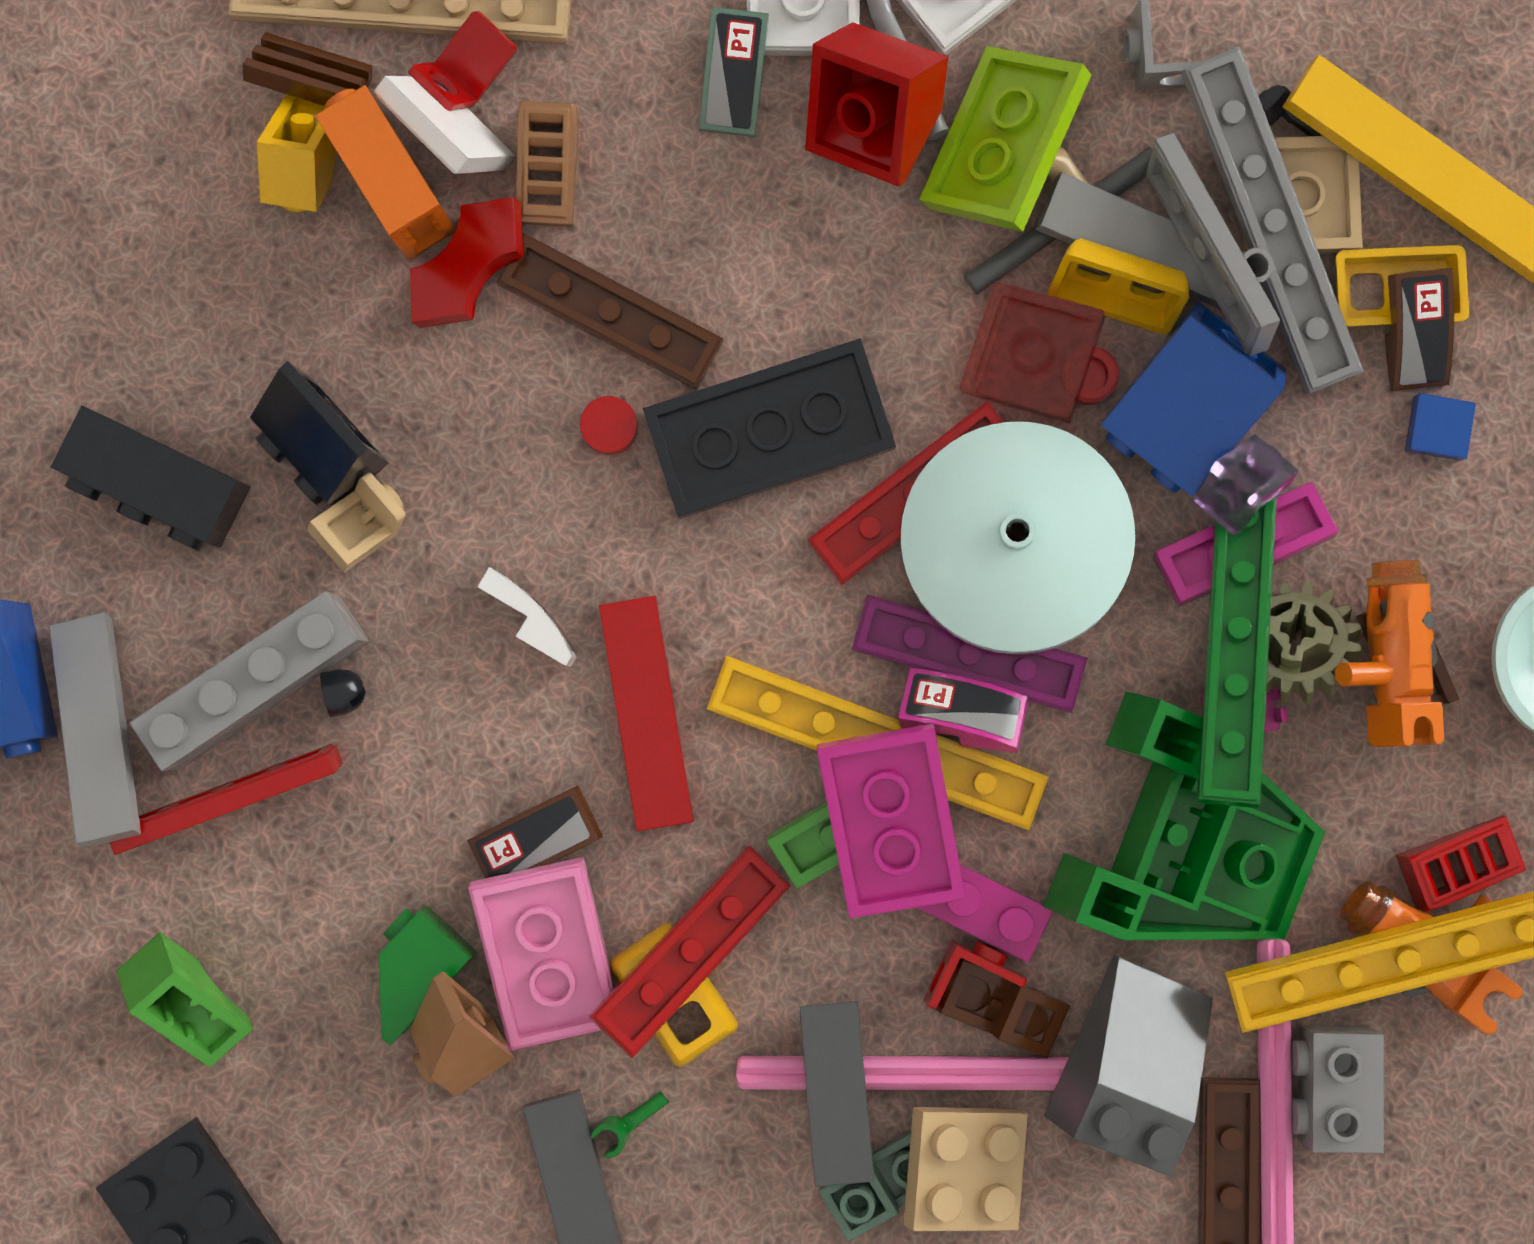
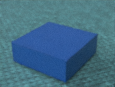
(1440, 427)

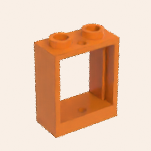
(384, 171)

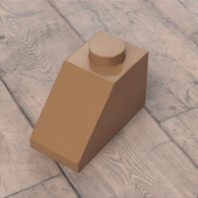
(456, 1038)

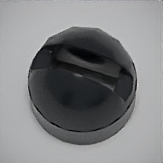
(342, 691)

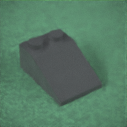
(1136, 1068)

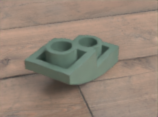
(869, 1204)

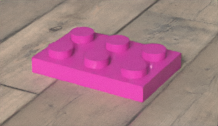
(891, 821)

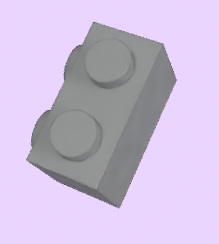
(1339, 1089)

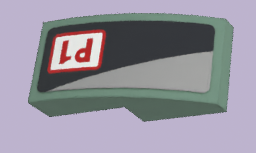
(733, 71)

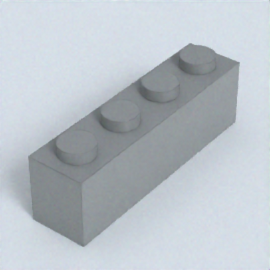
(249, 682)

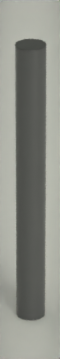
(1034, 241)

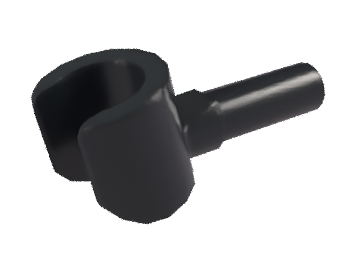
(1272, 103)

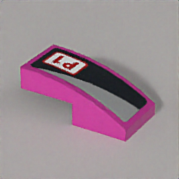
(964, 707)

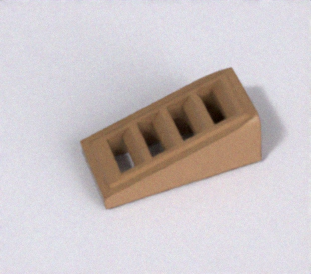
(550, 114)

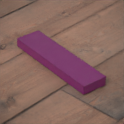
(918, 641)

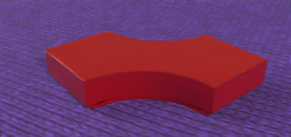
(483, 243)

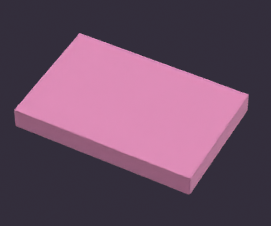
(543, 951)

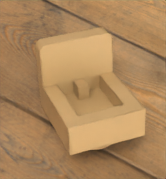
(359, 522)

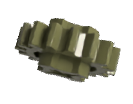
(1320, 645)

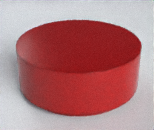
(1100, 379)
(609, 425)

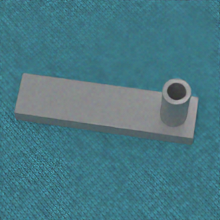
(1089, 213)

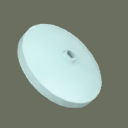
(1008, 591)

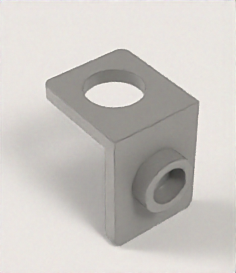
(1139, 51)

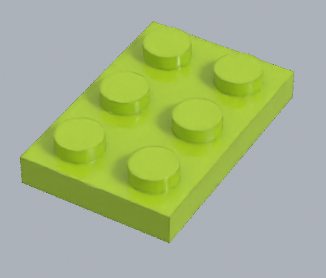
(1005, 137)

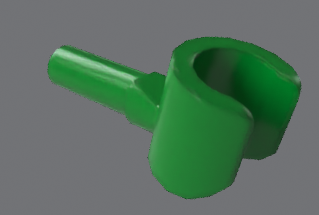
(624, 1125)

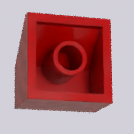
(873, 101)

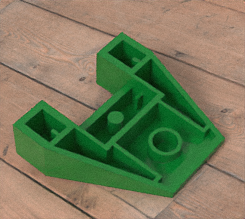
(1186, 863)

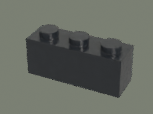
(149, 480)

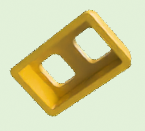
(1394, 261)
(1116, 292)
(722, 1020)

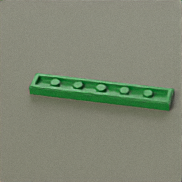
(1237, 662)

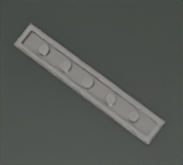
(1272, 219)

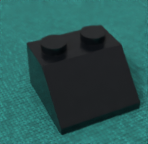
(314, 436)

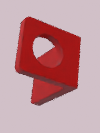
(466, 64)
(981, 955)

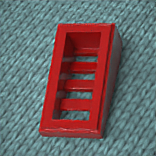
(1419, 878)

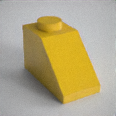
(295, 157)

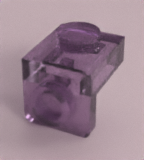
(1244, 483)

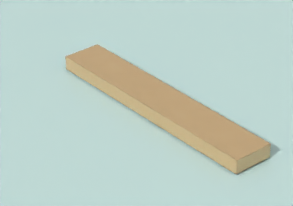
(514, 18)

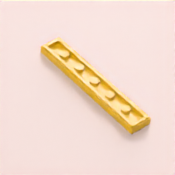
(1416, 163)
(817, 717)
(1383, 963)

